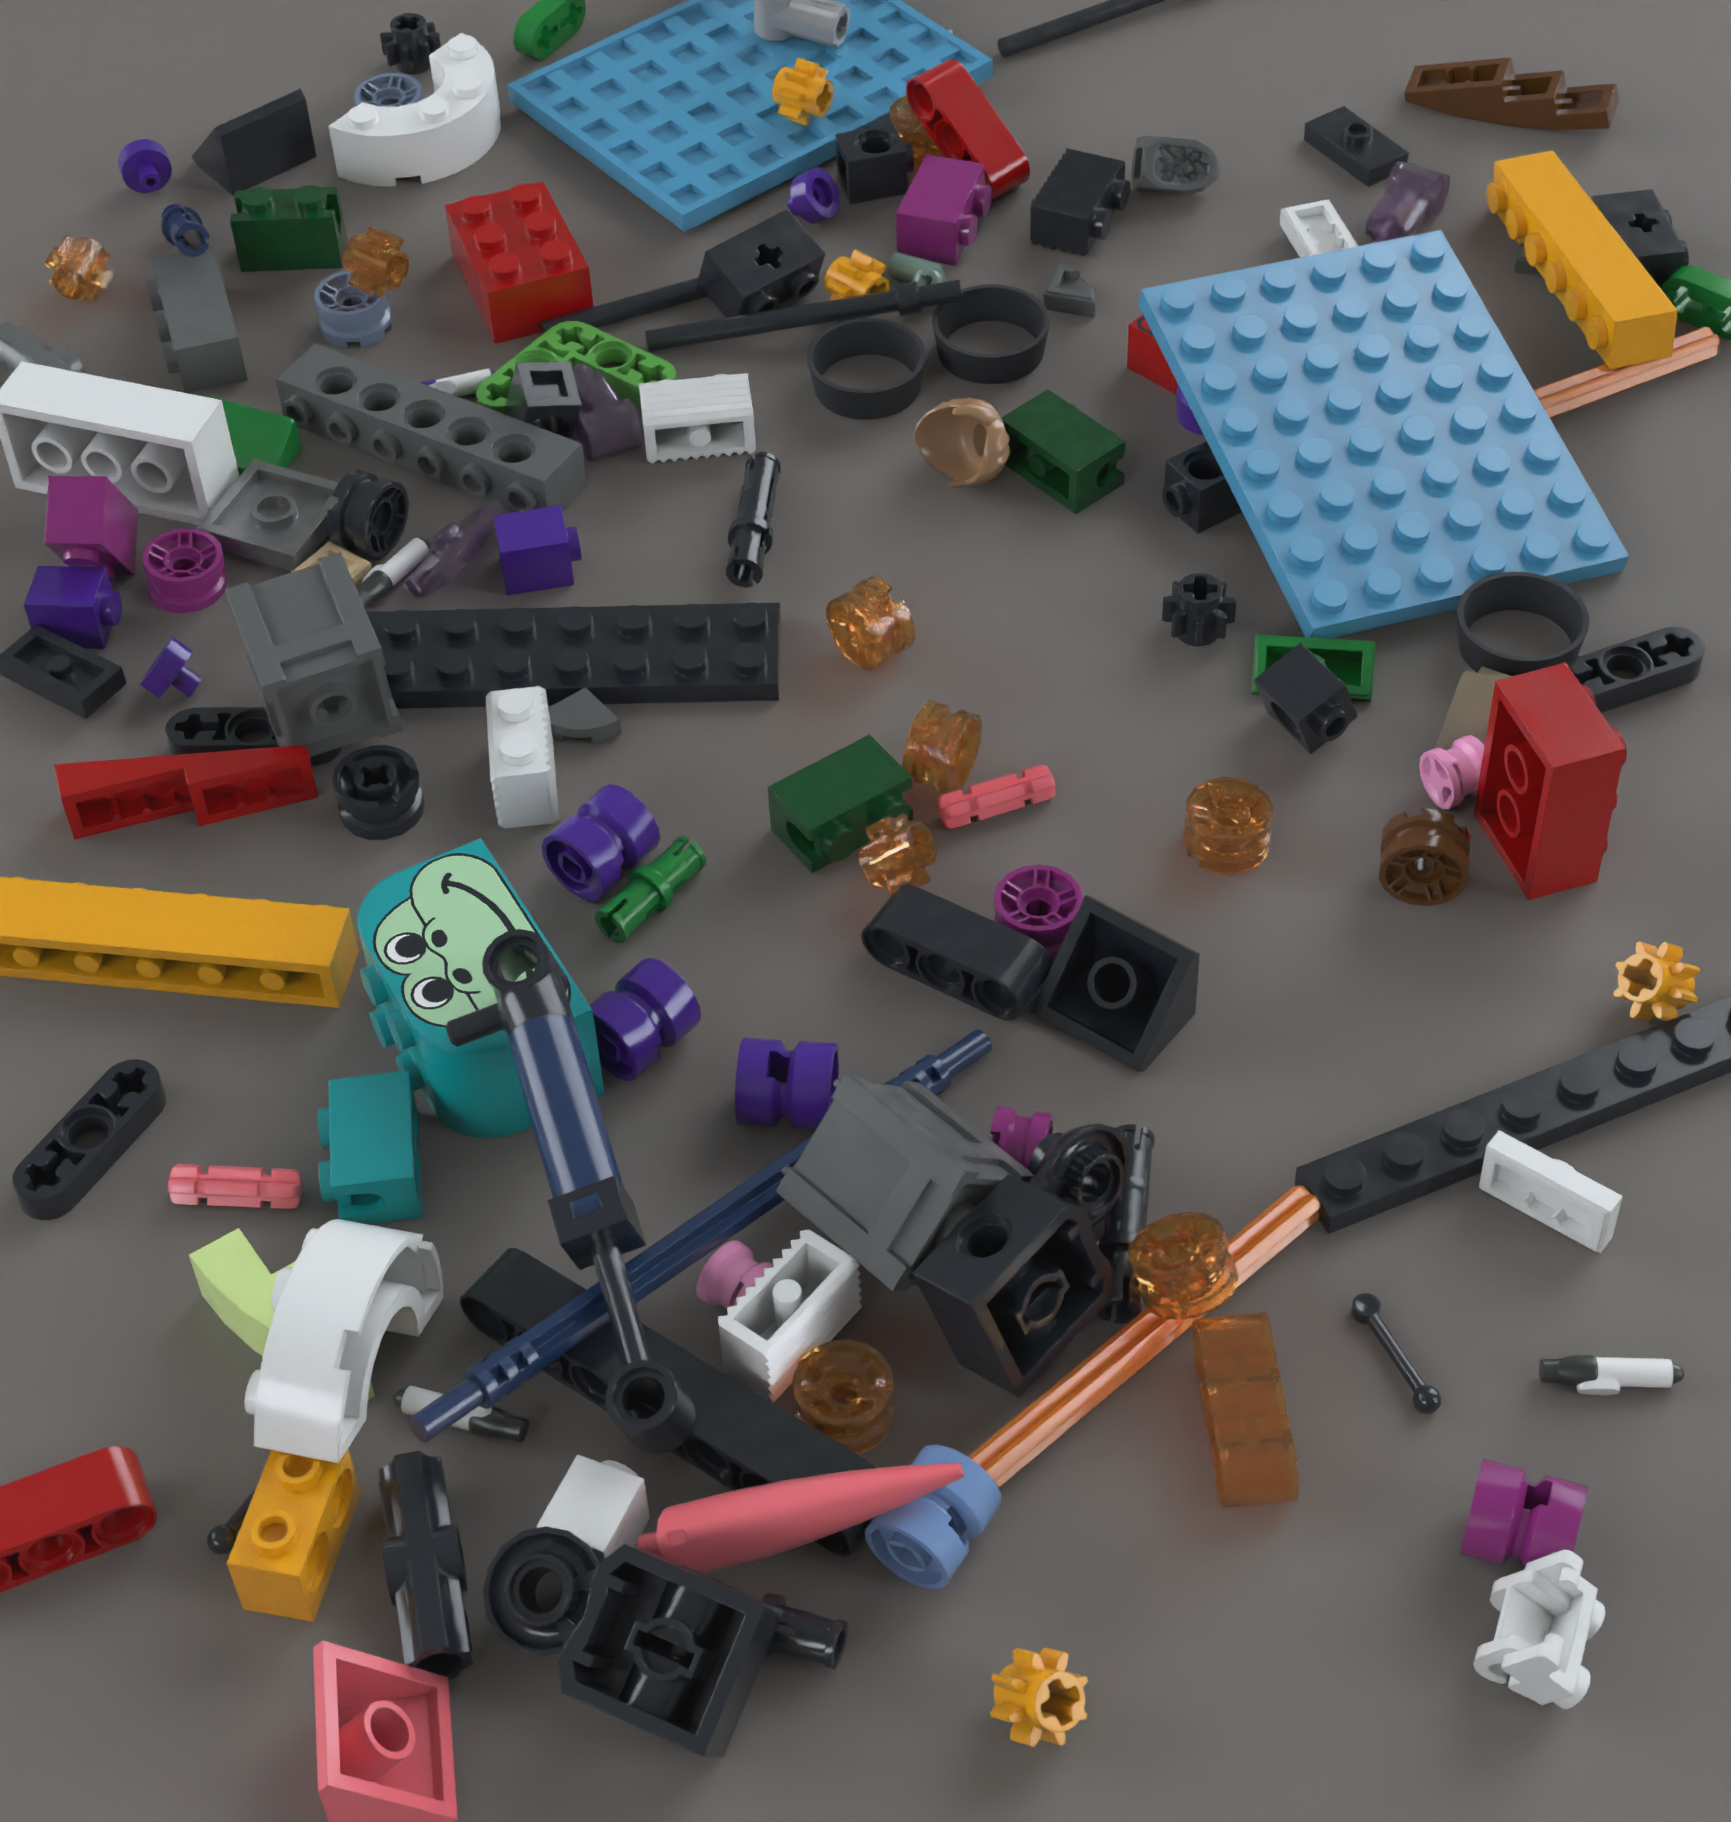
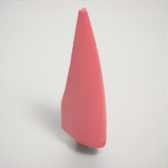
(786, 1514)

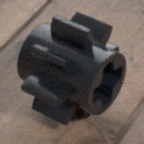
(410, 43)
(1199, 609)

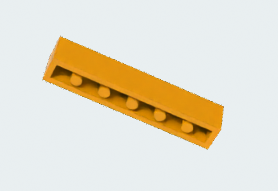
(1583, 260)
(176, 942)

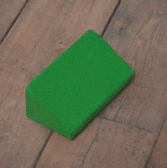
(260, 435)
(1348, 659)

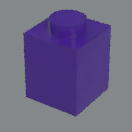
(536, 549)
(74, 604)

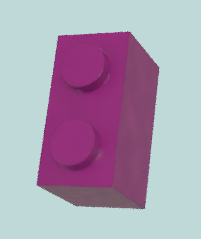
(942, 209)
(91, 524)

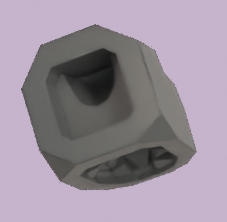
(1173, 165)

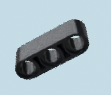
(957, 952)

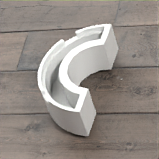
(428, 136)
(328, 1330)

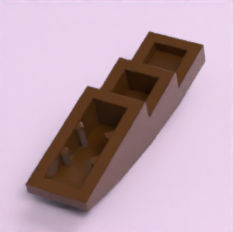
(1496, 95)

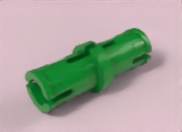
(650, 889)

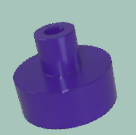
(144, 165)
(814, 196)
(170, 670)

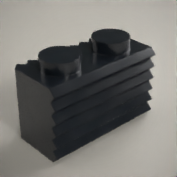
(1078, 201)

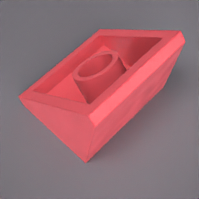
(382, 1739)

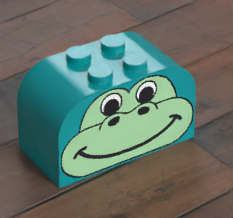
(424, 967)

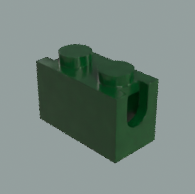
(288, 228)
(1063, 451)
(831, 802)

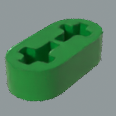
(548, 26)
(1709, 299)

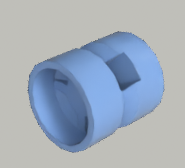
(933, 1533)

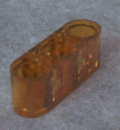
(1245, 1410)

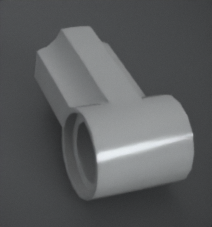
(808, 19)

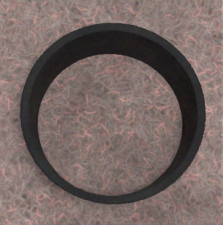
(992, 303)
(866, 337)
(1526, 593)

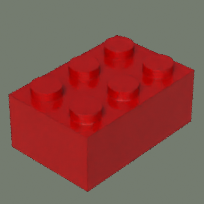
(518, 259)
(1548, 780)

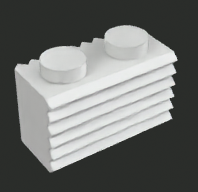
(697, 417)
(521, 757)
(789, 1313)

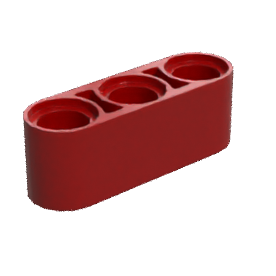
(967, 125)
(72, 1514)

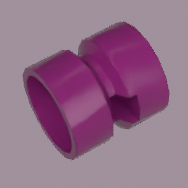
(1521, 1517)

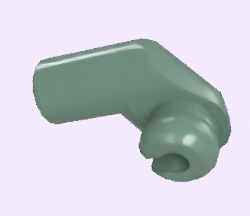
(912, 268)

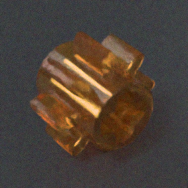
(375, 261)
(79, 268)
(898, 853)

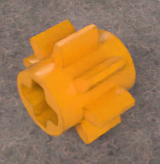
(802, 91)
(855, 276)
(1639, 976)
(1039, 1697)

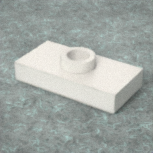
(1315, 228)
(1550, 1191)

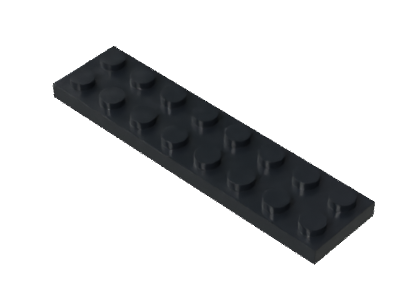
(611, 650)

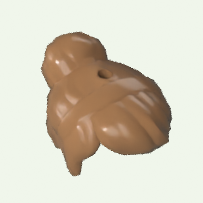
(964, 441)

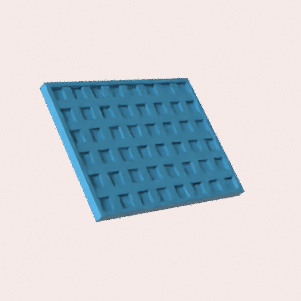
(689, 108)
(1377, 432)

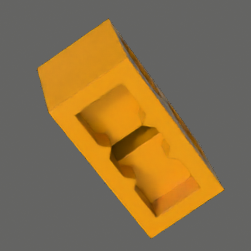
(293, 1534)

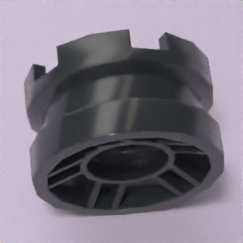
(368, 513)
(378, 792)

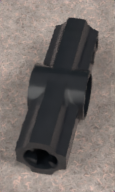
(425, 1565)

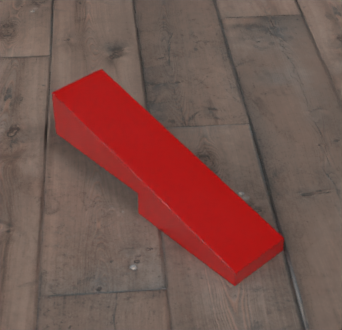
(214, 784)

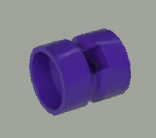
(605, 835)
(645, 1011)
(784, 1082)

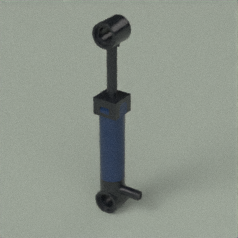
(589, 1202)

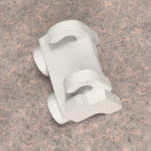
(1543, 1630)

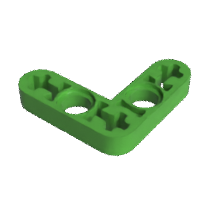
(581, 344)

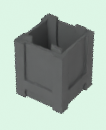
(315, 657)
(893, 1175)

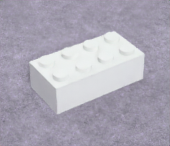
(153, 443)

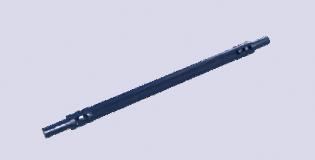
(549, 1339)

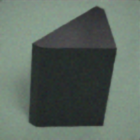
(258, 144)
(1119, 985)

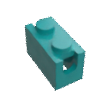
(372, 1148)

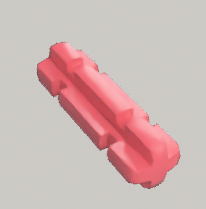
(996, 796)
(235, 1186)

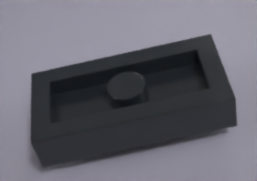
(1354, 145)
(61, 671)

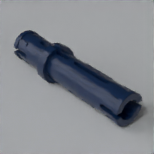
(184, 230)

